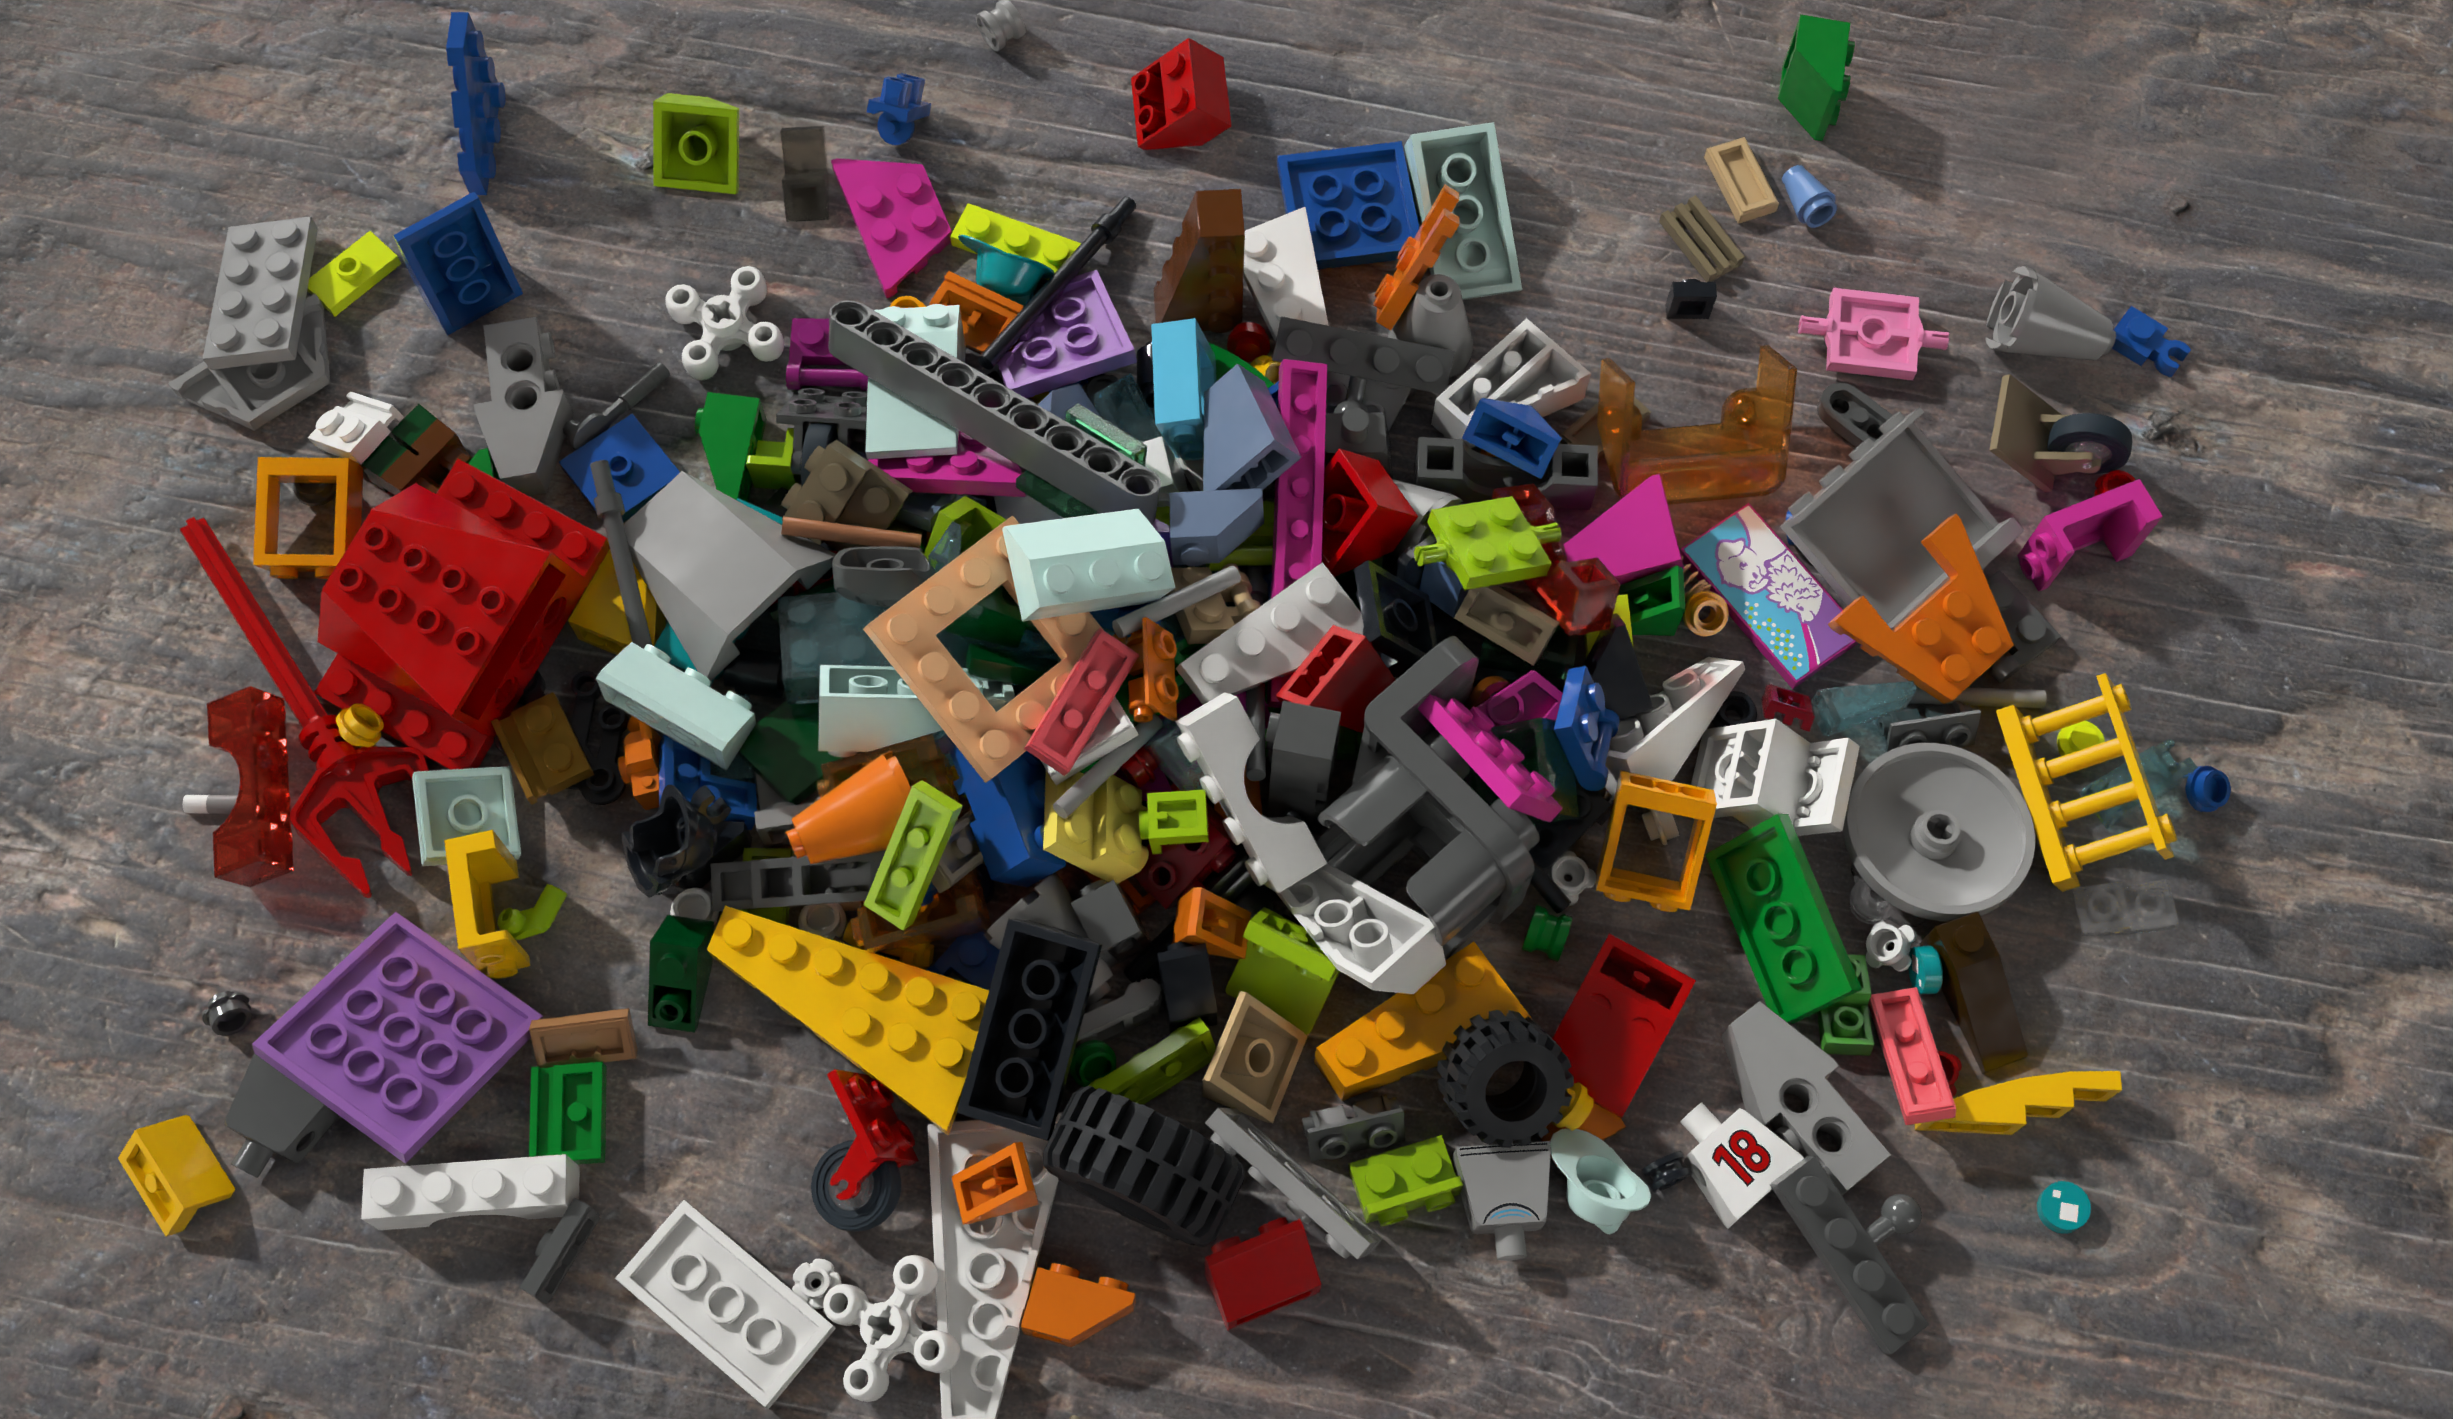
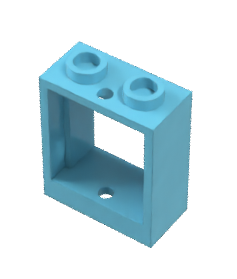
(1181, 374)

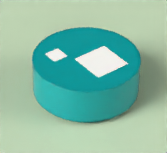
(1925, 970)
(2063, 1207)

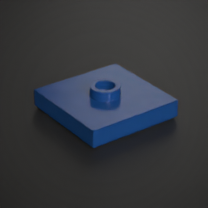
(635, 462)

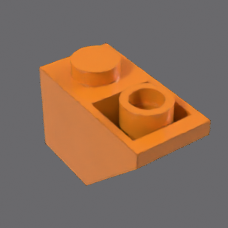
(1072, 1308)

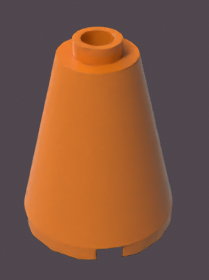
(854, 815)

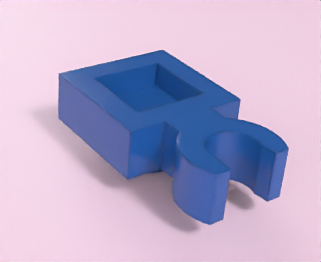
(2142, 338)

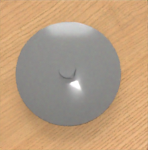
(1938, 831)

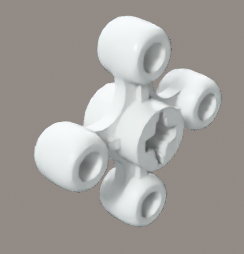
(724, 323)
(907, 1333)

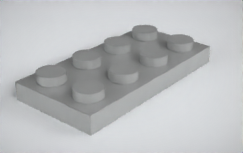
(260, 293)
(1307, 1196)

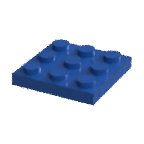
(1353, 200)

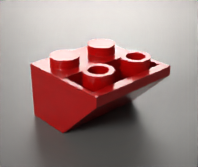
(1181, 98)
(1261, 1272)

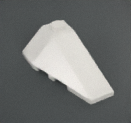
(1663, 737)
(1366, 931)

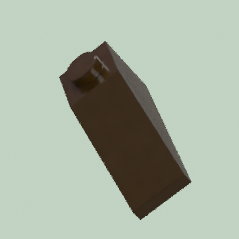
(1978, 991)

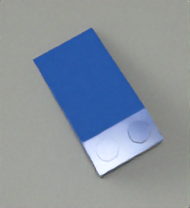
(458, 263)

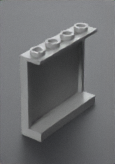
(1874, 513)

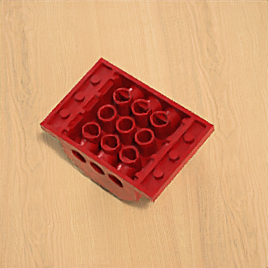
(451, 609)

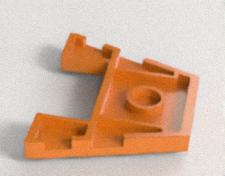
(1415, 258)
(1949, 635)

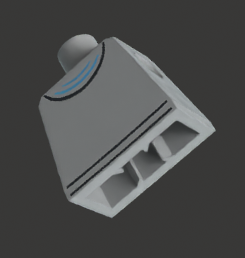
(1505, 1192)

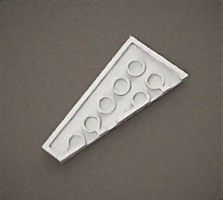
(983, 1266)

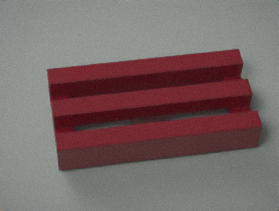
(1771, 705)

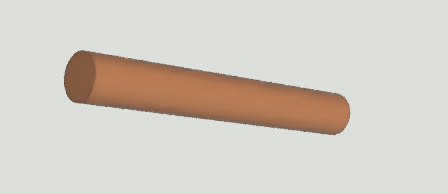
(848, 533)

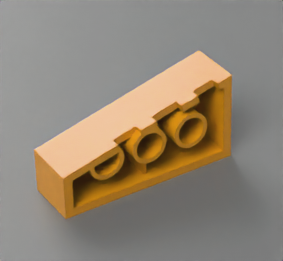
(1413, 1028)

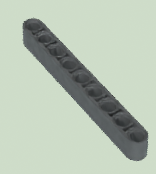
(990, 412)

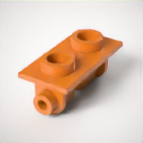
(1157, 688)

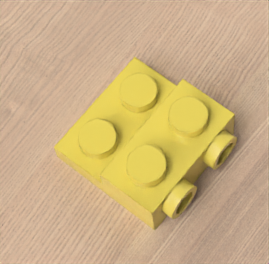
(1101, 832)

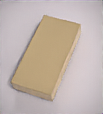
(1741, 180)

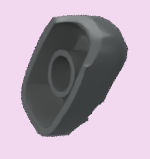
(879, 573)

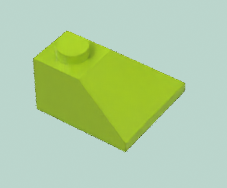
(695, 144)

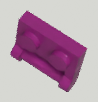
(810, 347)

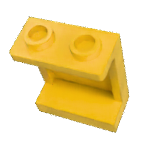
(473, 866)

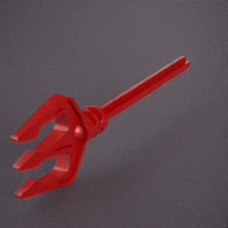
(344, 772)

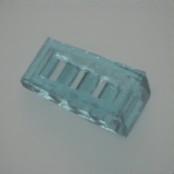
(1851, 706)

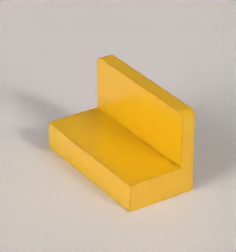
(174, 1171)

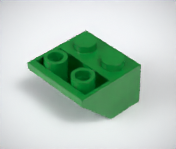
(1815, 72)

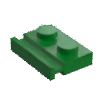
(569, 1112)

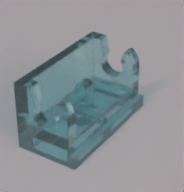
(2162, 775)

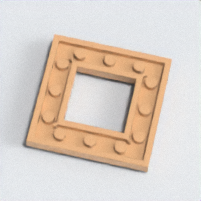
(910, 644)

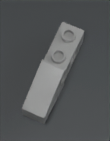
(528, 440)
(1778, 1060)

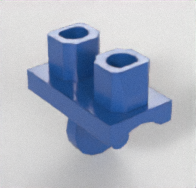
(900, 107)

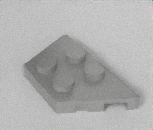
(263, 391)

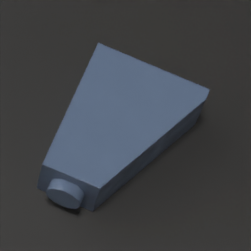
(1244, 434)

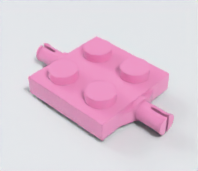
(1873, 333)

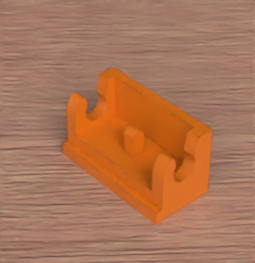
(982, 310)

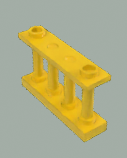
(2052, 817)

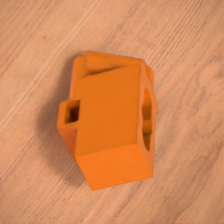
(641, 763)

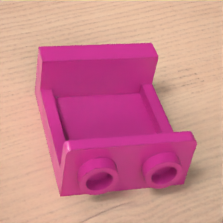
(2117, 517)

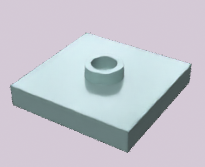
(464, 804)

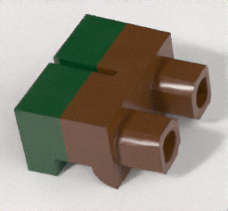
(420, 455)

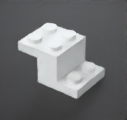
(1773, 770)

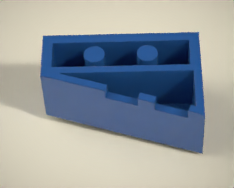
(1007, 817)

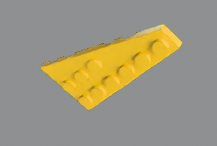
(879, 1013)

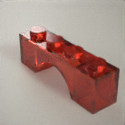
(1575, 592)
(257, 835)

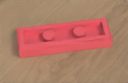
(1081, 702)
(1911, 1056)

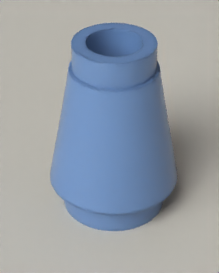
(1809, 197)

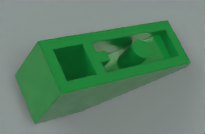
(729, 434)

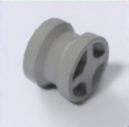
(1000, 24)

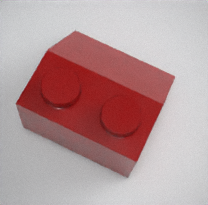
(1361, 512)

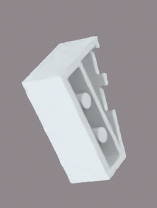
(1518, 370)

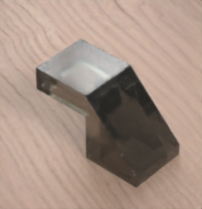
(806, 174)

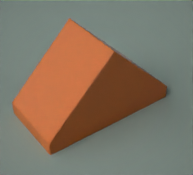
(1213, 921)
(995, 1185)

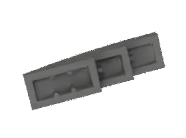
(792, 881)

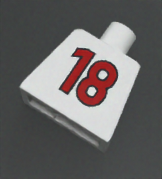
(1735, 1160)

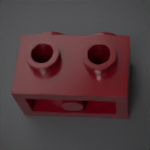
(1187, 864)

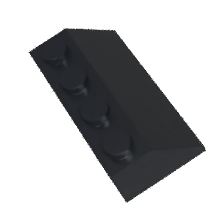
(1029, 1028)

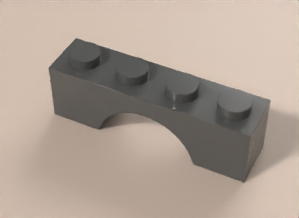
(1472, 477)

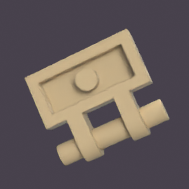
(1211, 616)

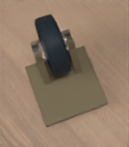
(2046, 443)

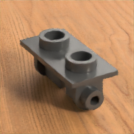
(1945, 724)
(1376, 1125)

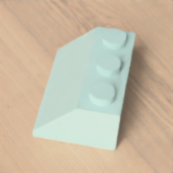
(1087, 564)
(677, 703)

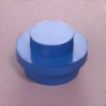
(2207, 789)

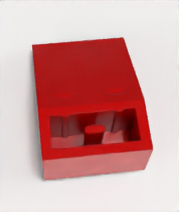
(1620, 1021)

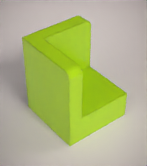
(772, 464)

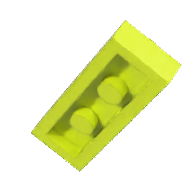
(1013, 237)

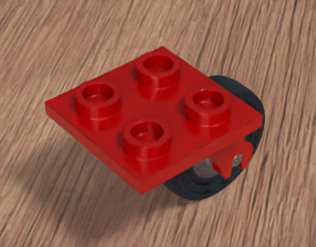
(860, 1178)

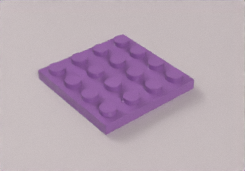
(398, 1036)

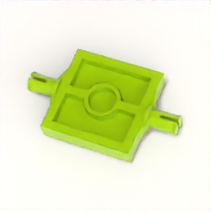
(1488, 543)

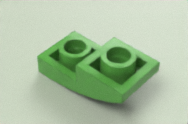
(1847, 1024)

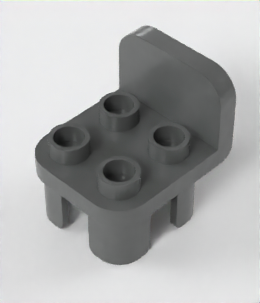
(1414, 799)

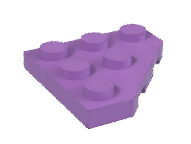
(1069, 341)

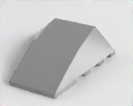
(715, 565)

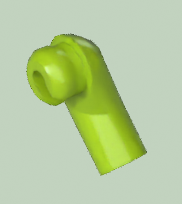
(533, 920)

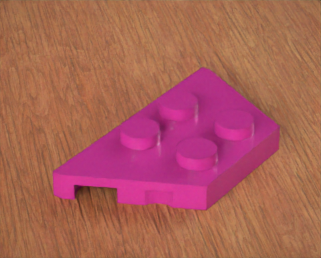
(894, 216)
(969, 472)

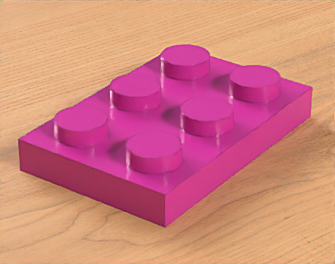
(1492, 759)

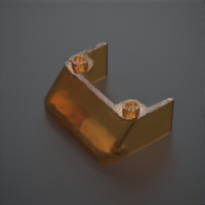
(1702, 462)

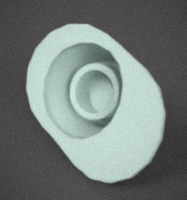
(1598, 1181)

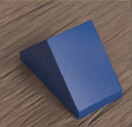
(1513, 434)

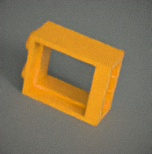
(348, 511)
(1664, 797)

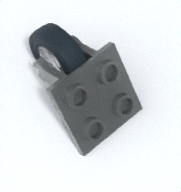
(814, 406)

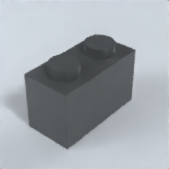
(1111, 921)

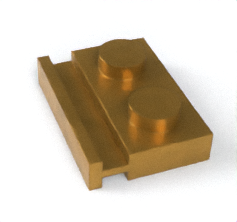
(542, 748)

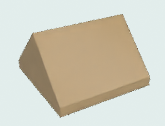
(1253, 1060)

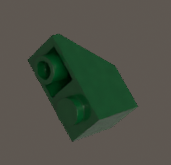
(679, 972)

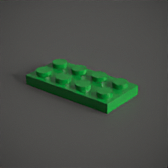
(1783, 920)

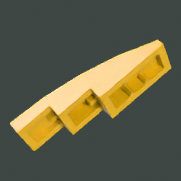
(2006, 1105)

